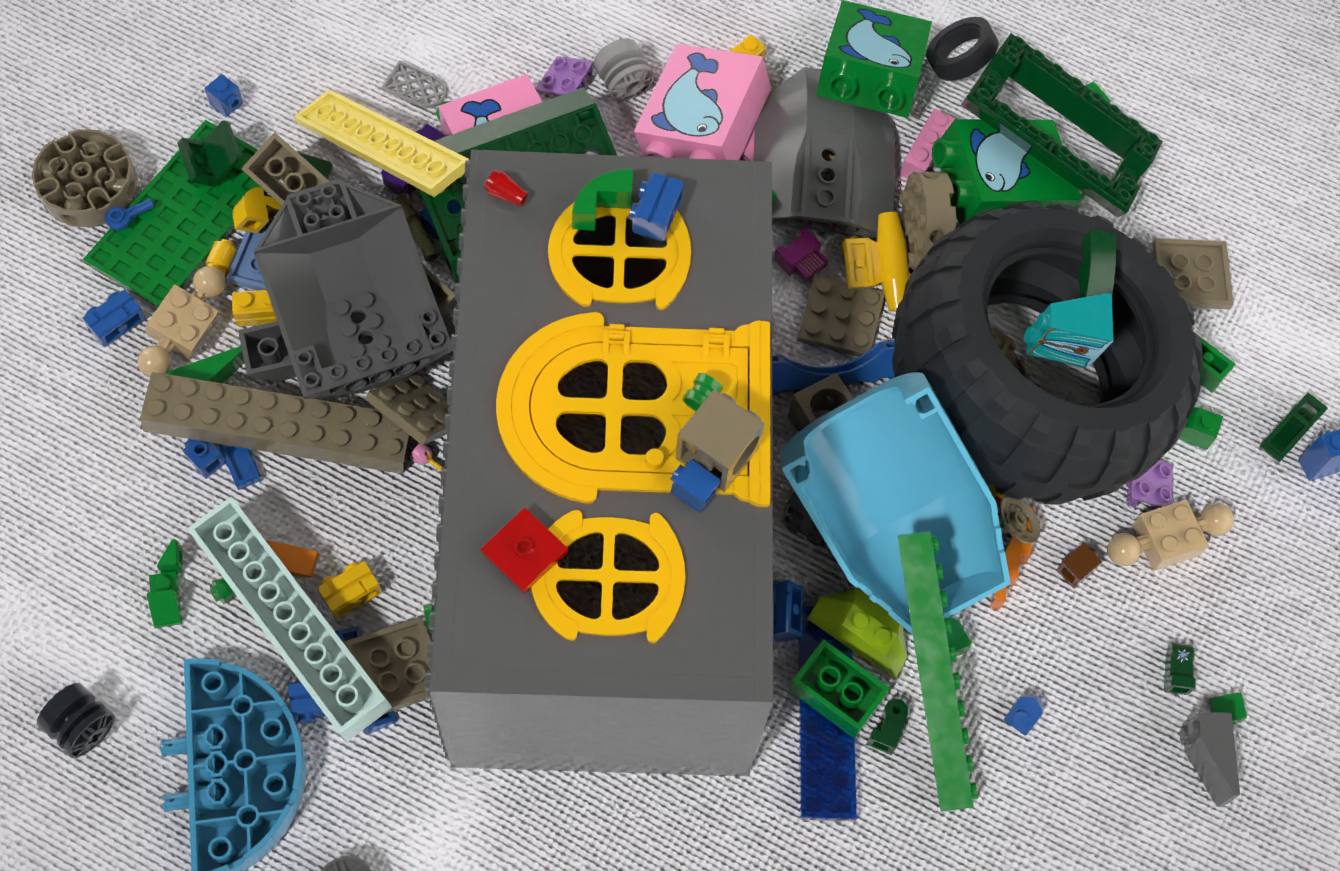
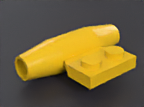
(879, 261)

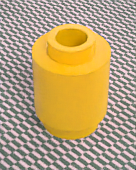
(222, 255)

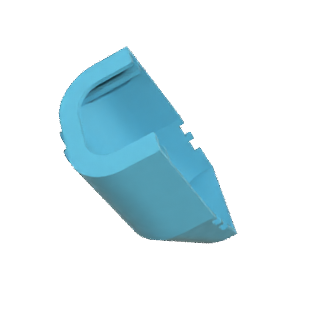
(892, 470)

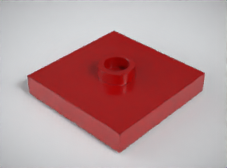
(524, 550)

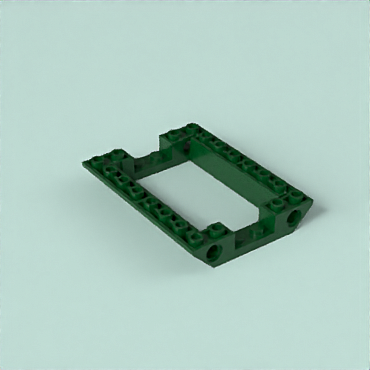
(1078, 105)

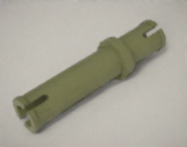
(417, 228)

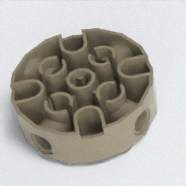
(84, 177)
(925, 212)

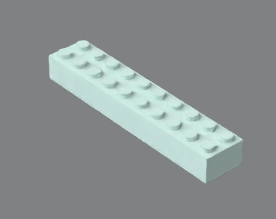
(289, 619)

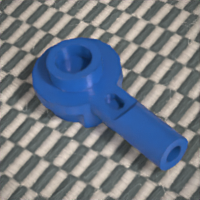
(119, 217)

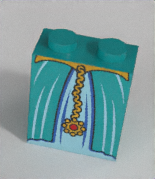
(1072, 330)

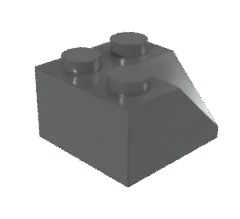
(266, 353)

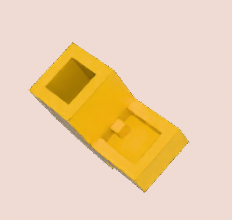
(254, 211)

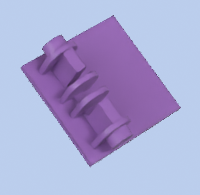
(566, 75)
(1153, 487)

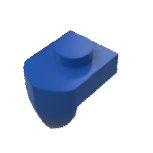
(1025, 713)

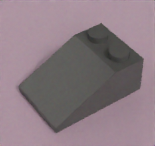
(1212, 752)

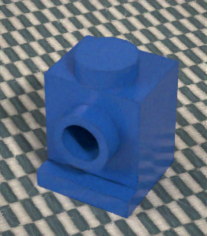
(206, 462)

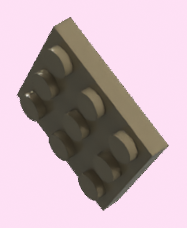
(1199, 270)
(840, 316)
(412, 407)
(395, 661)

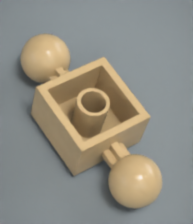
(181, 321)
(1170, 535)

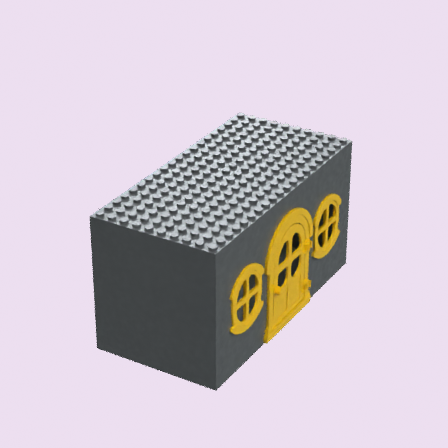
(522, 672)

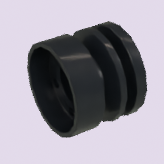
(75, 720)

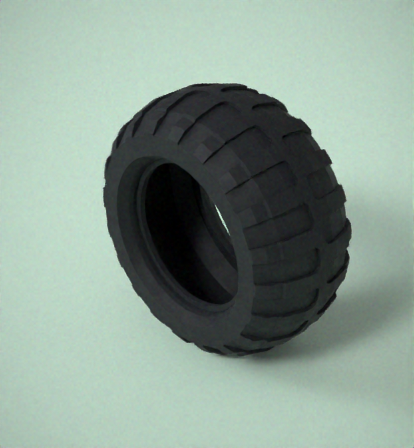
(1013, 429)

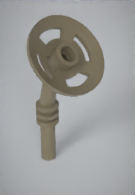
(1017, 521)

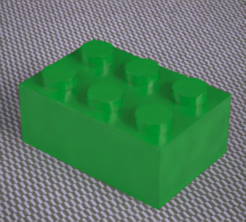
(839, 688)

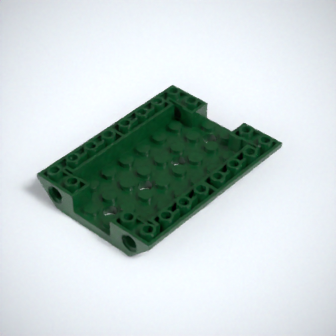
(554, 126)

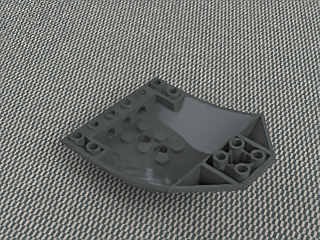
(794, 134)
(341, 255)

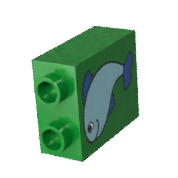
(874, 58)
(994, 171)

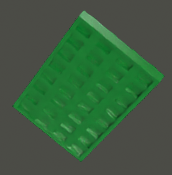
(178, 233)

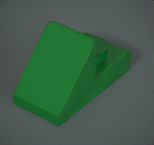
(164, 599)

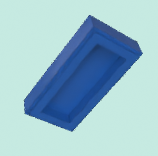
(240, 465)

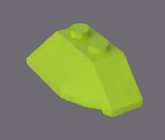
(862, 628)

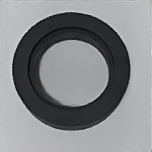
(968, 62)

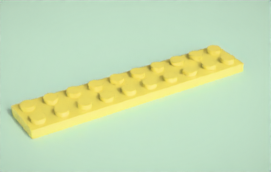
(383, 142)

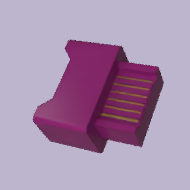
(801, 256)

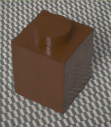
(1079, 565)

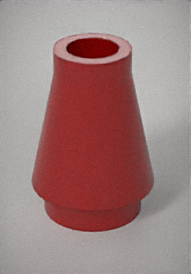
(504, 188)

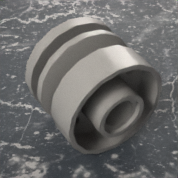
(623, 69)

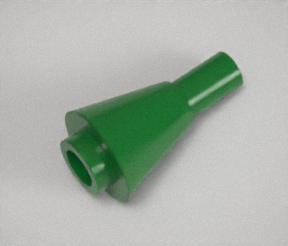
(221, 590)

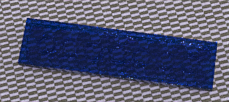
(824, 748)

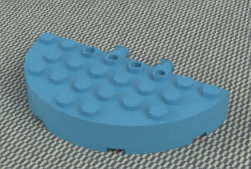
(241, 766)

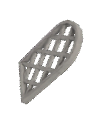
(426, 75)

